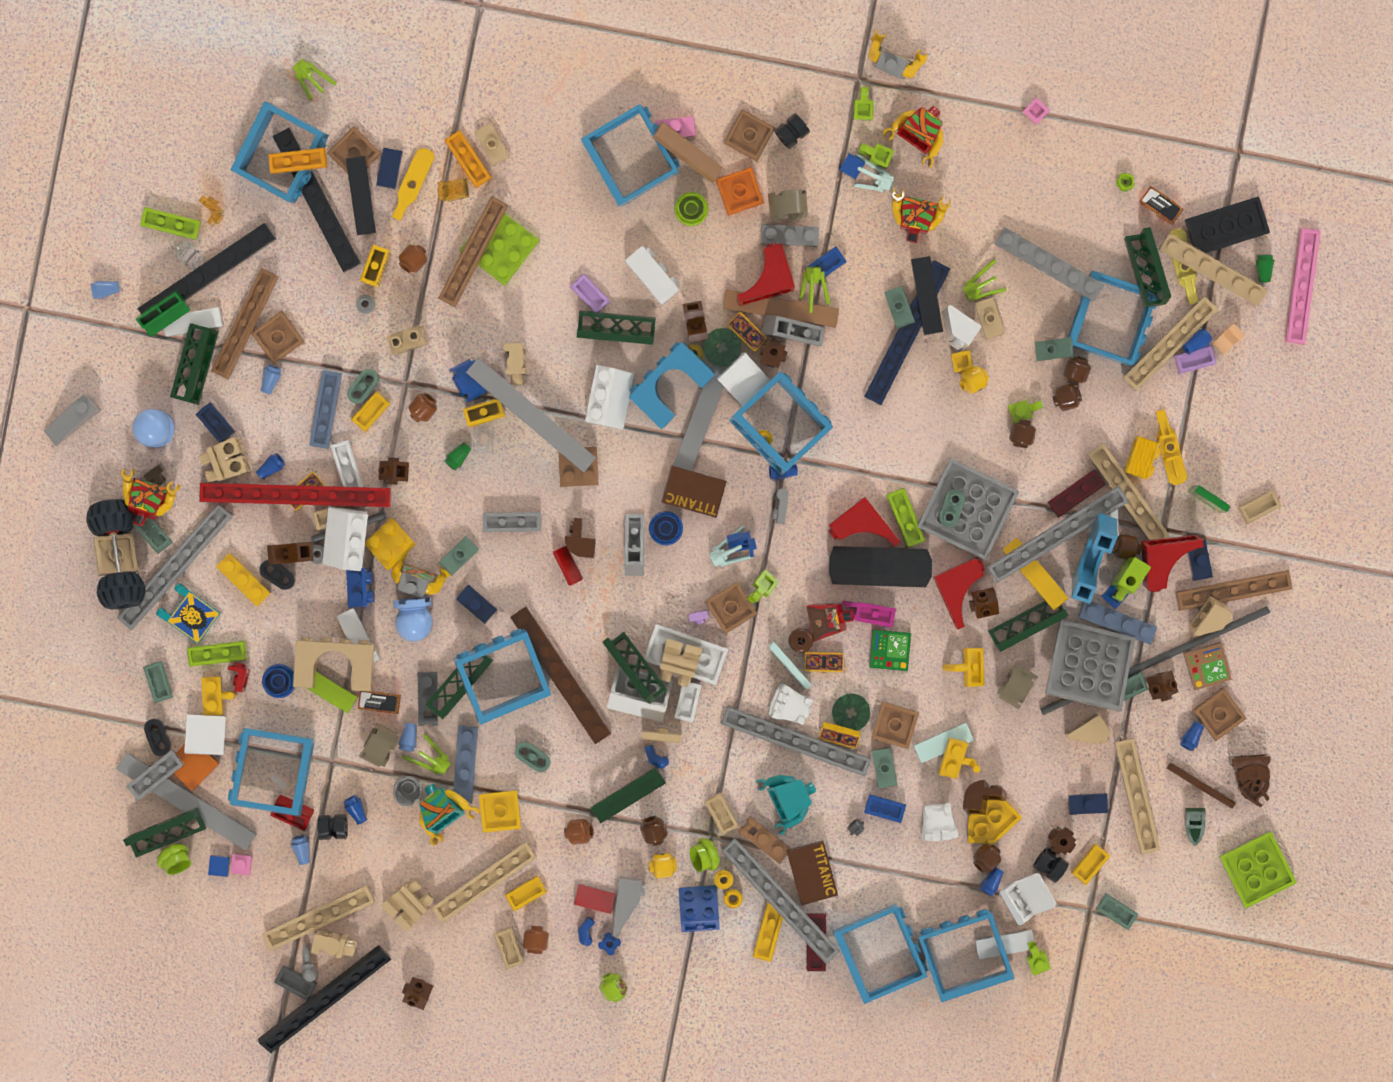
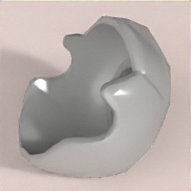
(407, 790)

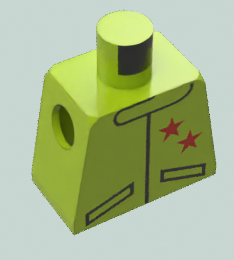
(1134, 572)

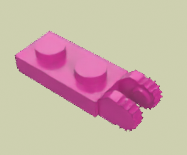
(872, 613)

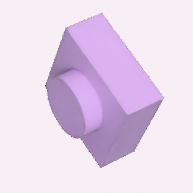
(698, 617)

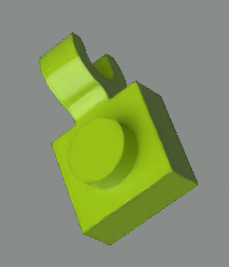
(863, 108)
(878, 155)
(1022, 410)
(764, 586)
(1037, 960)

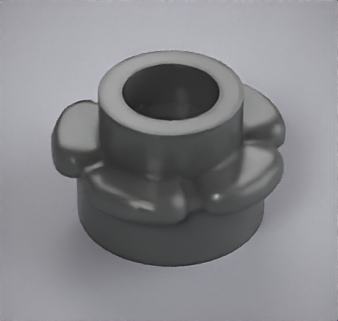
(856, 827)

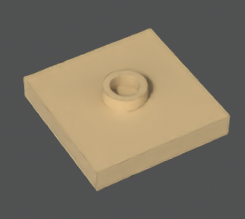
(661, 734)

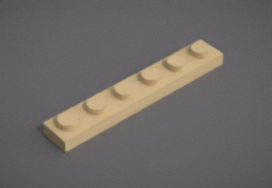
(1213, 269)
(1170, 343)
(1136, 506)
(1137, 796)
(484, 882)
(318, 917)

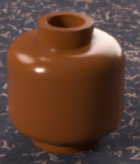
(412, 258)
(423, 407)
(579, 831)
(535, 940)

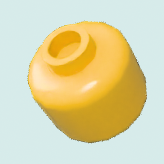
(973, 379)
(662, 865)

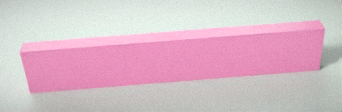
(1302, 286)

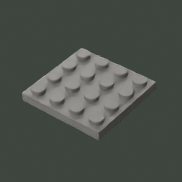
(982, 514)
(1090, 665)

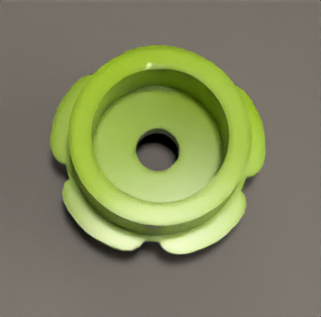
(1120, 182)

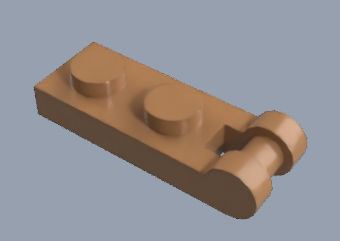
(764, 840)

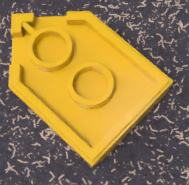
(994, 825)

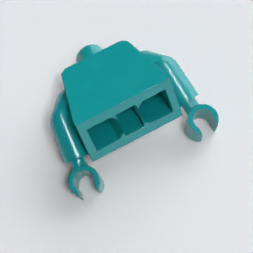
(789, 798)

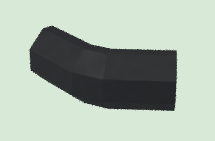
(880, 566)

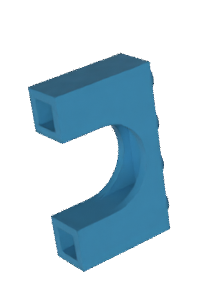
(646, 393)
(1100, 541)

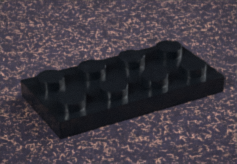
(1227, 225)

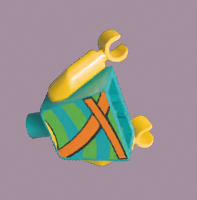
(440, 810)

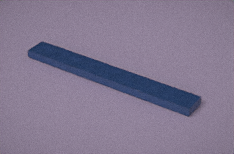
(901, 344)

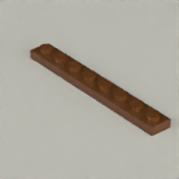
(562, 676)

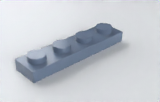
(325, 409)
(1118, 622)
(465, 761)

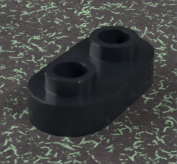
(277, 575)
(155, 738)

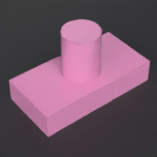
(683, 126)

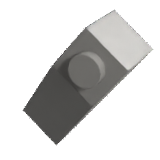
(793, 330)
(72, 419)
(634, 545)
(627, 899)

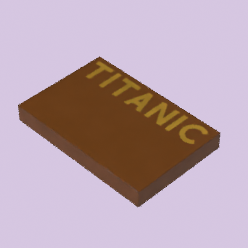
(693, 491)
(812, 872)

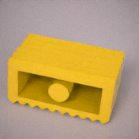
(375, 266)
(484, 413)
(1142, 457)

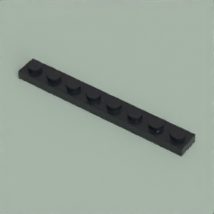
(321, 209)
(217, 266)
(324, 999)

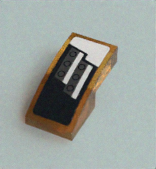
(1161, 205)
(379, 701)

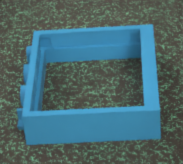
(253, 140)
(603, 170)
(1139, 338)
(760, 443)
(512, 704)
(301, 784)
(913, 947)
(974, 985)

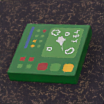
(1209, 499)
(890, 650)

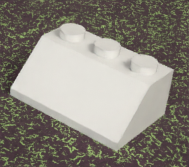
(959, 328)
(609, 397)
(345, 538)
(627, 699)

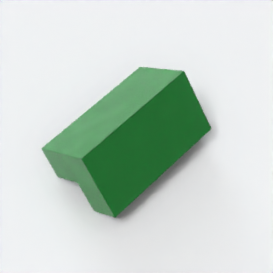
(163, 313)

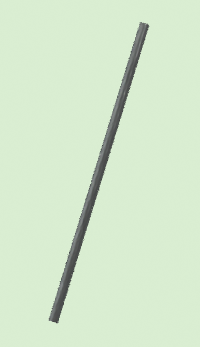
(1173, 652)

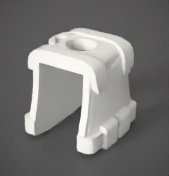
(789, 705)
(938, 823)

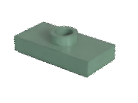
(899, 307)
(1054, 349)
(154, 535)
(458, 555)
(158, 681)
(1135, 685)
(884, 767)
(1116, 911)

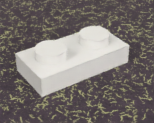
(688, 702)

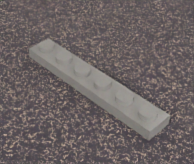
(1049, 264)

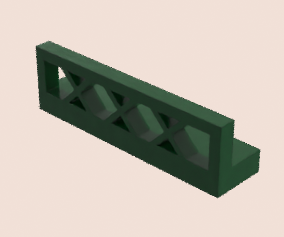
(1155, 268)
(613, 334)
(200, 365)
(1029, 631)
(628, 668)
(455, 698)
(628, 795)
(161, 828)

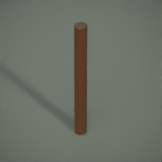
(1201, 785)

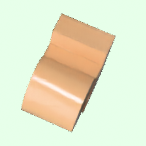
(1228, 338)

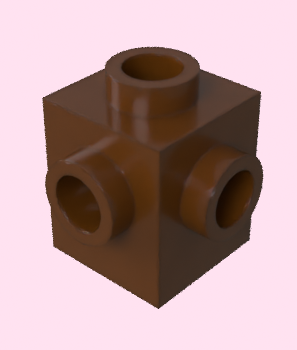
(769, 360)
(393, 471)
(984, 603)
(1162, 685)
(1058, 834)
(417, 993)

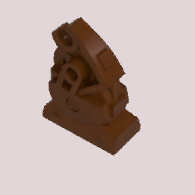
(1250, 774)

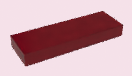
(1076, 493)
(813, 961)

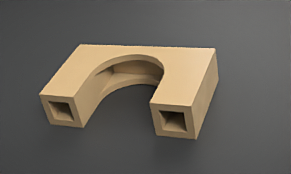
(360, 655)

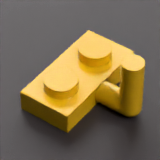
(972, 667)
(213, 695)
(954, 758)

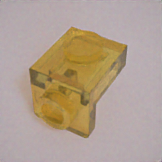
(453, 190)
(212, 204)

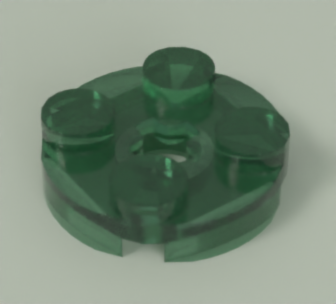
(726, 357)
(846, 702)

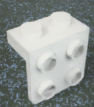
(1027, 897)

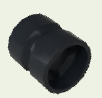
(791, 131)
(332, 827)
(1056, 868)

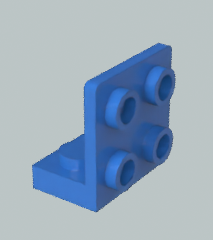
(359, 588)
(699, 908)

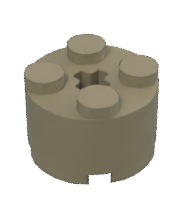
(788, 204)
(1017, 686)
(378, 745)

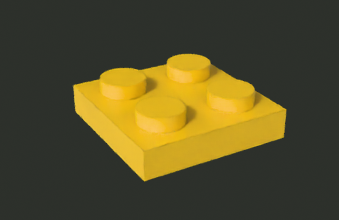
(390, 543)
(500, 811)

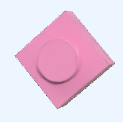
(1036, 111)
(241, 864)

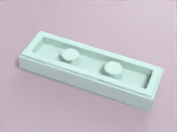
(789, 665)
(936, 745)

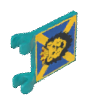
(192, 615)

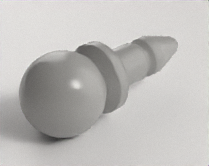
(309, 972)

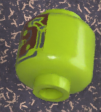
(613, 987)

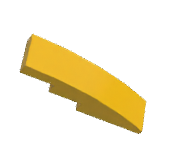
(1040, 579)

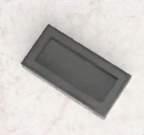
(295, 982)

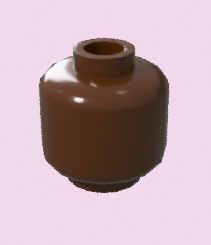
(1077, 370)
(1067, 397)
(1022, 434)
(1126, 547)
(793, 640)
(653, 830)
(987, 858)

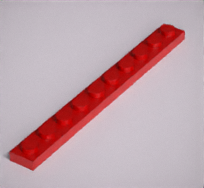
(295, 495)

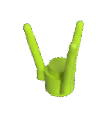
(304, 71)
(813, 275)
(973, 289)
(439, 765)

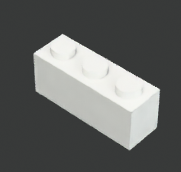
(653, 275)

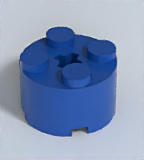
(464, 383)

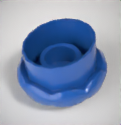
(665, 528)
(278, 681)

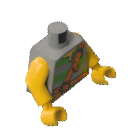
(891, 62)
(416, 580)

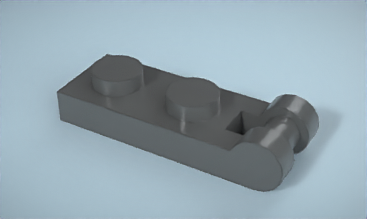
(426, 689)

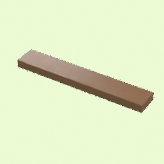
(473, 251)
(784, 308)
(244, 323)
(1234, 590)

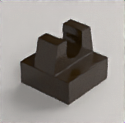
(156, 474)

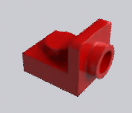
(240, 680)

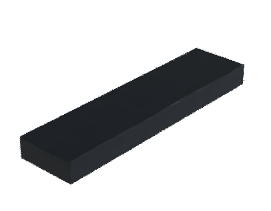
(360, 195)
(926, 295)

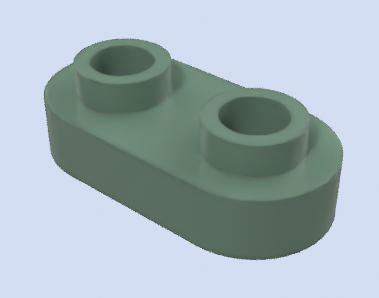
(363, 386)
(951, 508)
(532, 757)

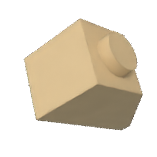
(1211, 617)
(1090, 731)

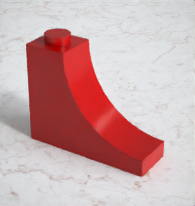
(774, 280)
(861, 518)
(1162, 556)
(954, 585)

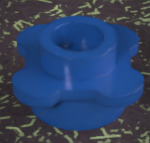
(614, 943)

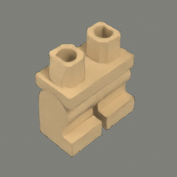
(407, 339)
(516, 362)
(221, 459)
(679, 663)
(410, 902)
(333, 944)

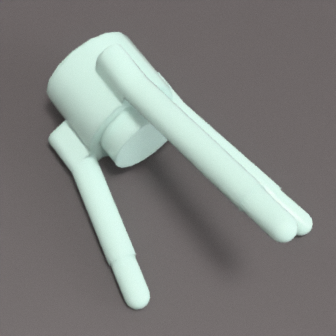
(883, 179)
(720, 557)

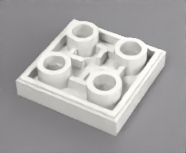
(743, 379)
(205, 735)

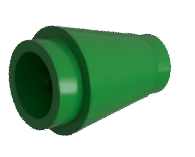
(1265, 267)
(457, 456)

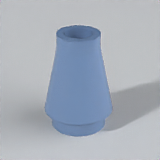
(102, 289)
(271, 376)
(408, 738)
(300, 846)

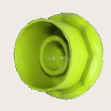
(691, 208)
(704, 855)
(174, 859)

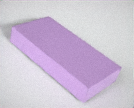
(589, 293)
(1196, 360)

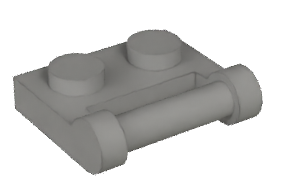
(780, 511)

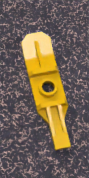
(417, 172)
(1172, 459)

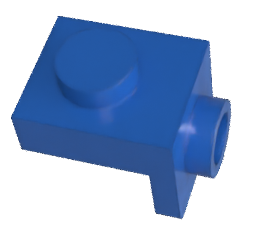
(742, 539)

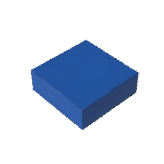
(850, 166)
(219, 866)

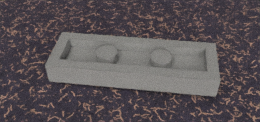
(790, 235)
(512, 522)
(155, 775)

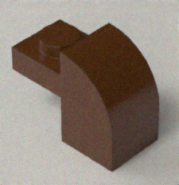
(695, 321)
(579, 546)
(290, 553)
(978, 794)

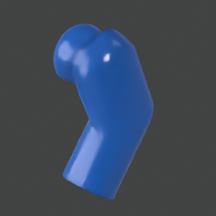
(654, 759)
(583, 932)

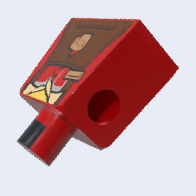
(828, 619)

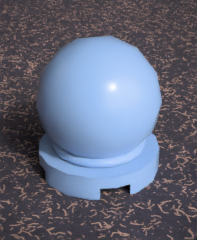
(153, 428)
(413, 618)

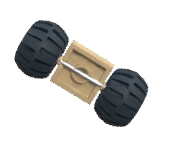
(115, 554)

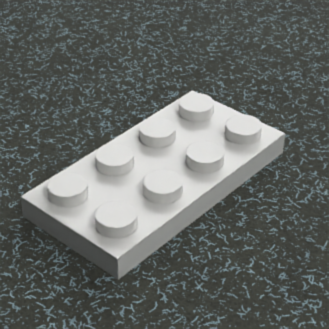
(710, 659)

